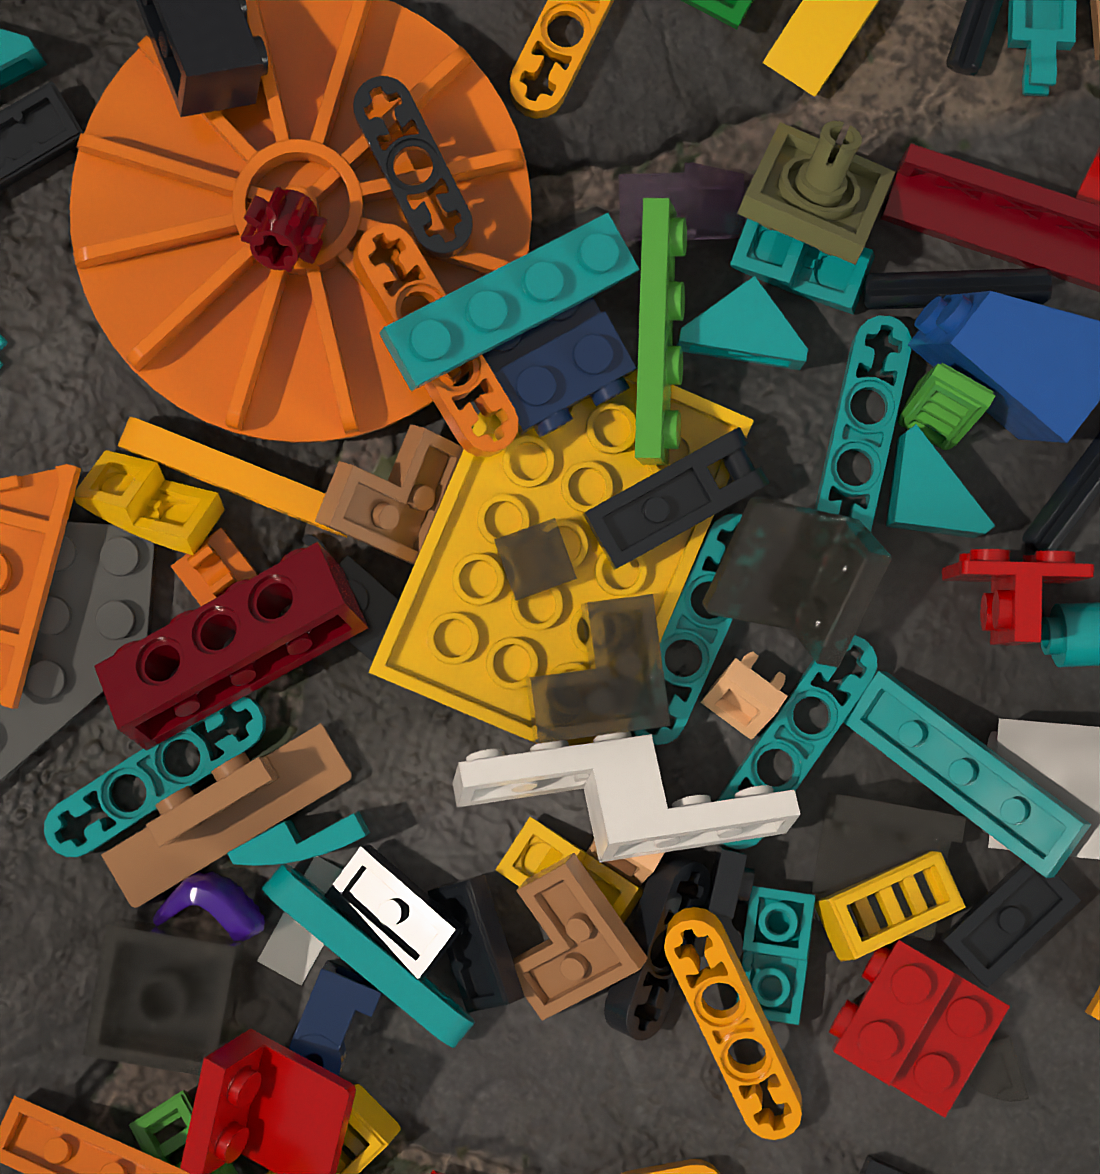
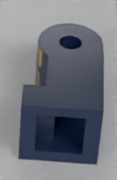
(330, 1013)

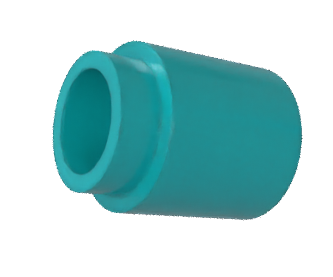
(1072, 634)

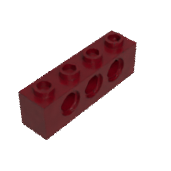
(264, 647)

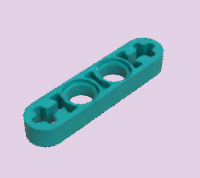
(869, 439)
(703, 632)
(786, 736)
(157, 778)
(335, 930)

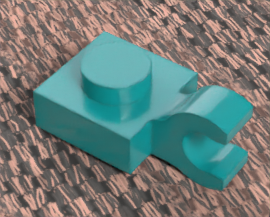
(1041, 30)

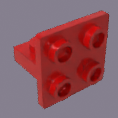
(1015, 601)

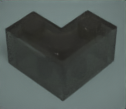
(621, 686)

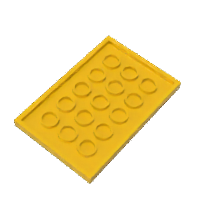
(457, 622)

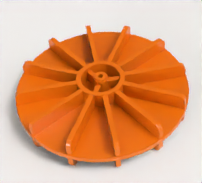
(168, 194)

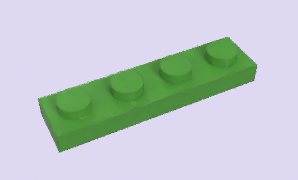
(660, 303)

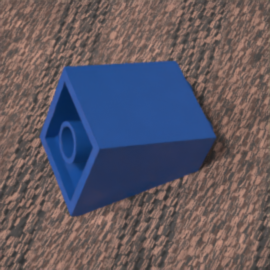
(1029, 354)

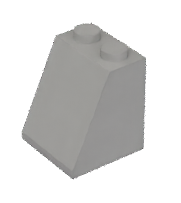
(1061, 761)

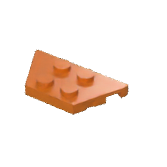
(31, 535)

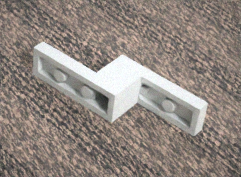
(624, 796)

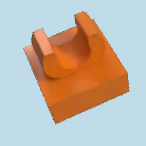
(213, 567)

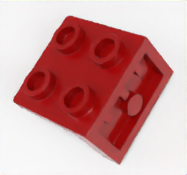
(267, 1107)

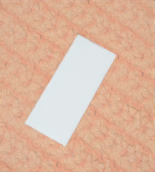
(291, 947)

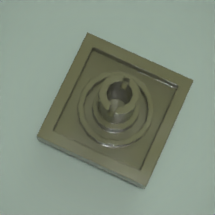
(818, 190)

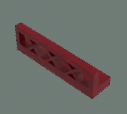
(996, 215)

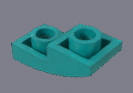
(778, 950)

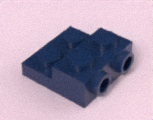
(561, 366)

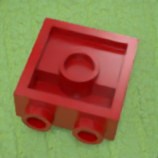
(917, 1026)

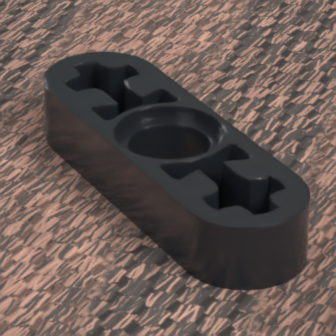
(406, 117)
(649, 921)

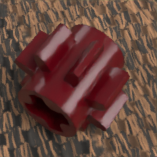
(283, 229)

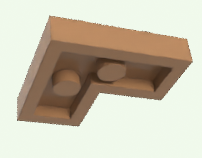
(397, 511)
(586, 941)

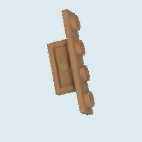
(226, 814)

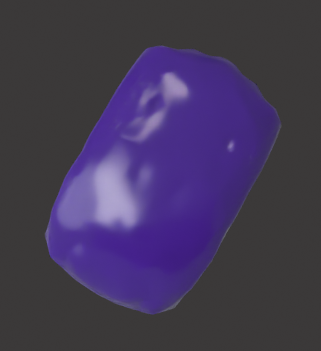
(221, 899)

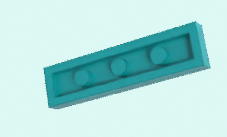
(508, 301)
(967, 774)

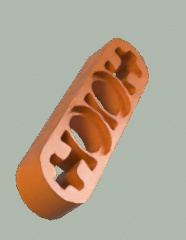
(376, 281)

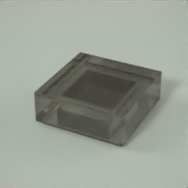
(534, 559)

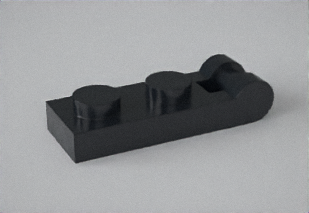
(673, 499)

